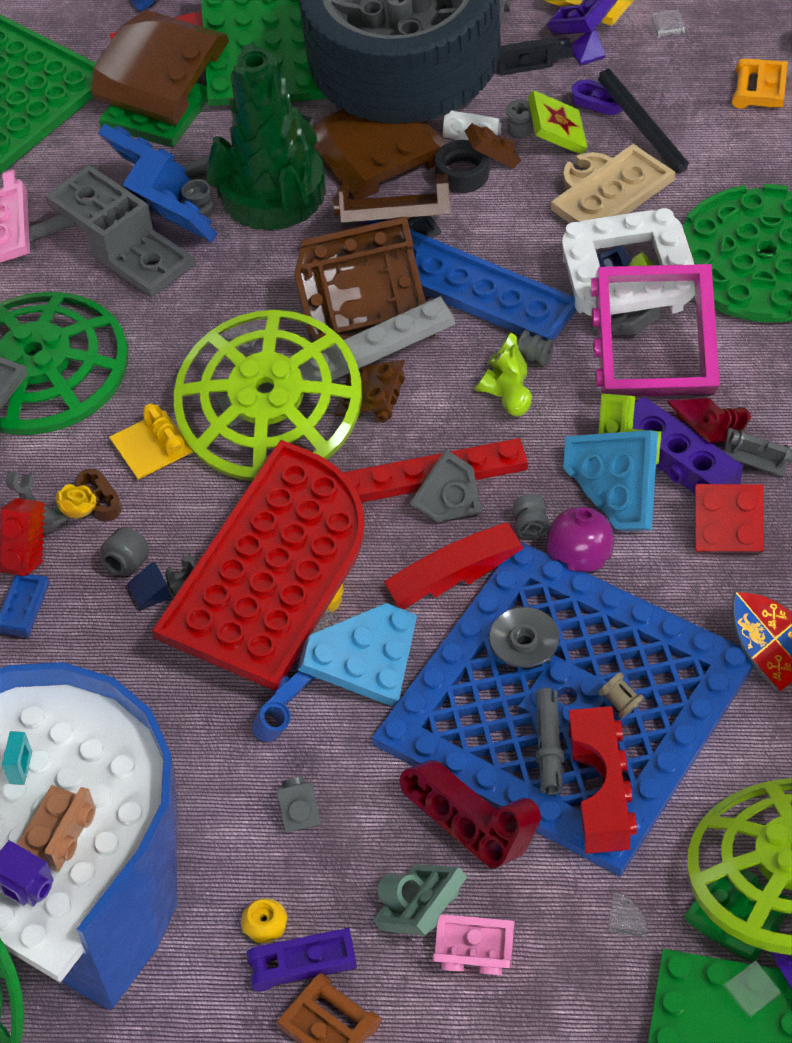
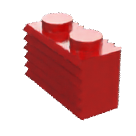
(21, 536)

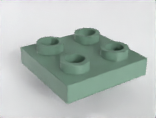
(422, 901)

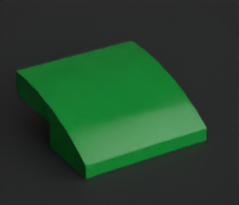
(739, 906)

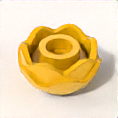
(75, 501)
(267, 930)

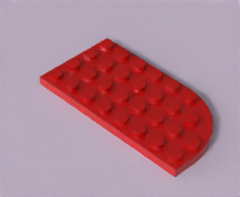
(269, 569)

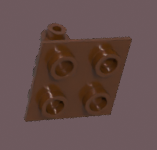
(379, 389)

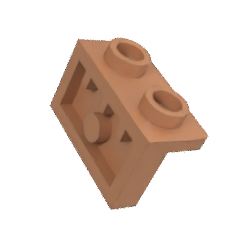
(58, 825)

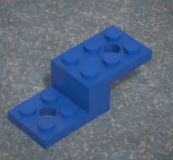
(158, 181)

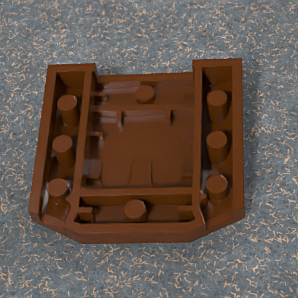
(155, 65)
(372, 151)
(358, 277)

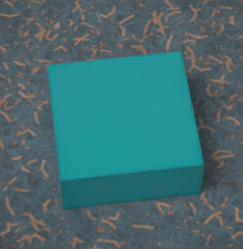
(17, 758)

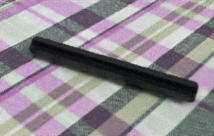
(643, 121)

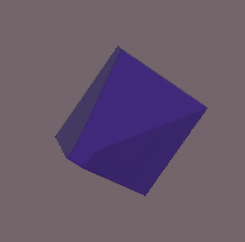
(588, 48)

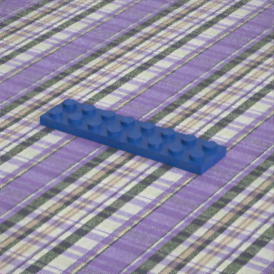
(489, 289)

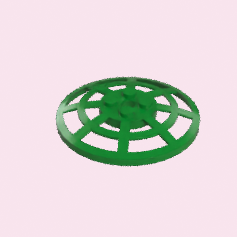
(55, 358)

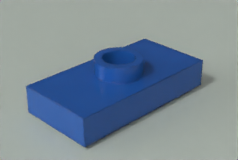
(22, 604)

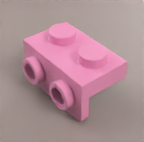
(474, 942)

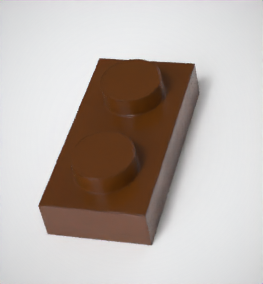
(492, 145)

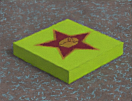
(557, 122)

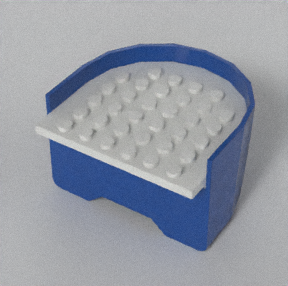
(122, 880)

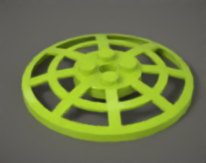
(272, 406)
(771, 856)

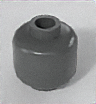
(124, 552)

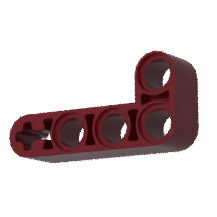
(487, 832)

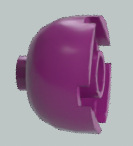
(580, 539)

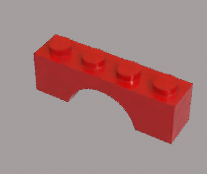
(605, 814)

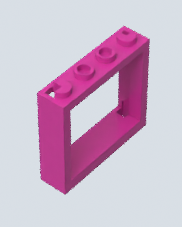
(706, 326)

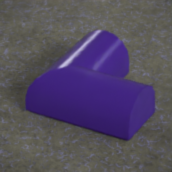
(580, 18)

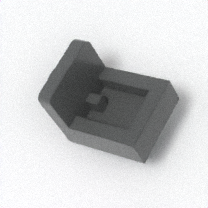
(298, 804)

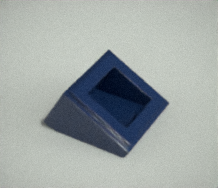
(615, 257)
(148, 587)

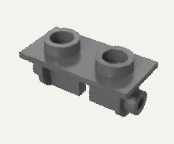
(757, 452)

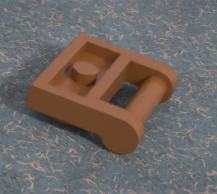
(311, 1023)

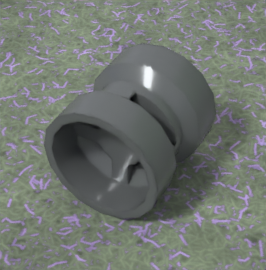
(199, 194)
(531, 516)

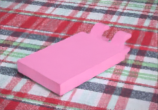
(13, 218)

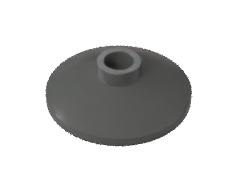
(524, 625)

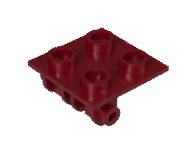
(709, 419)

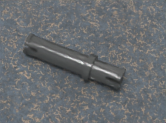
(549, 752)

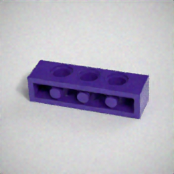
(684, 453)

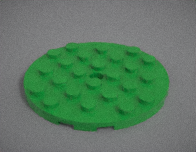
(730, 234)

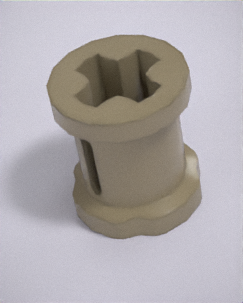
(621, 695)

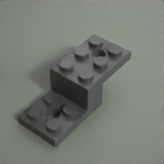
(120, 230)

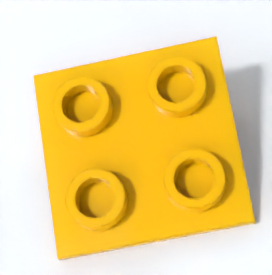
(151, 442)

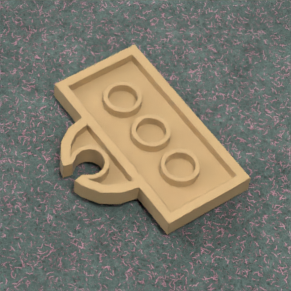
(610, 184)

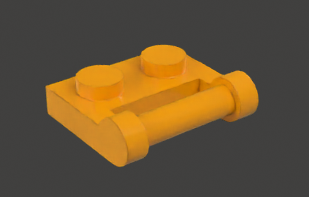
(770, 83)

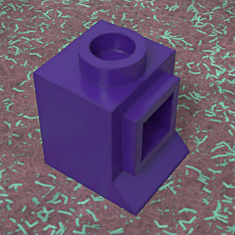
(23, 875)

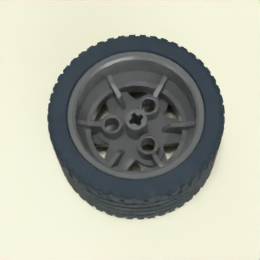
(401, 55)

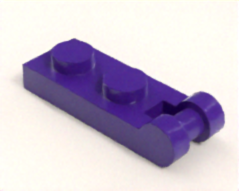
(301, 958)

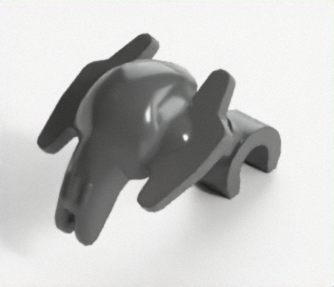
(53, 517)

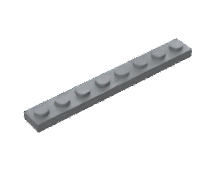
(372, 344)

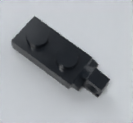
(533, 55)

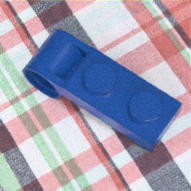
(277, 707)

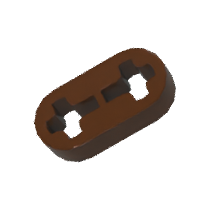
(103, 492)

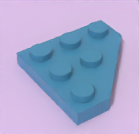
(616, 474)
(363, 653)

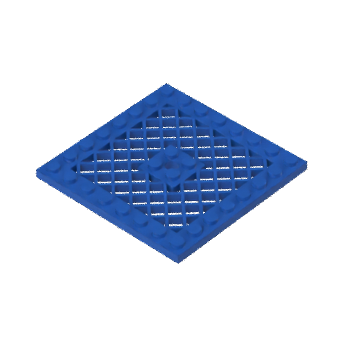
(535, 574)

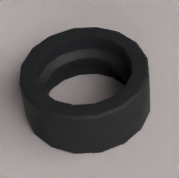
(462, 151)

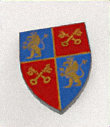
(765, 636)

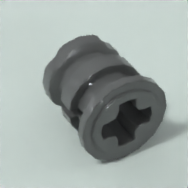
(519, 119)
(536, 348)

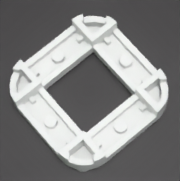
(665, 236)

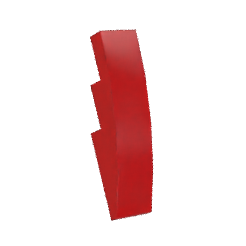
(458, 561)

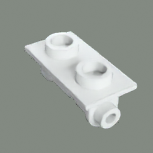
(457, 122)

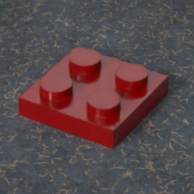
(729, 518)

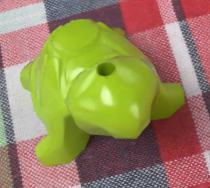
(507, 378)

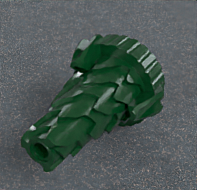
(270, 170)

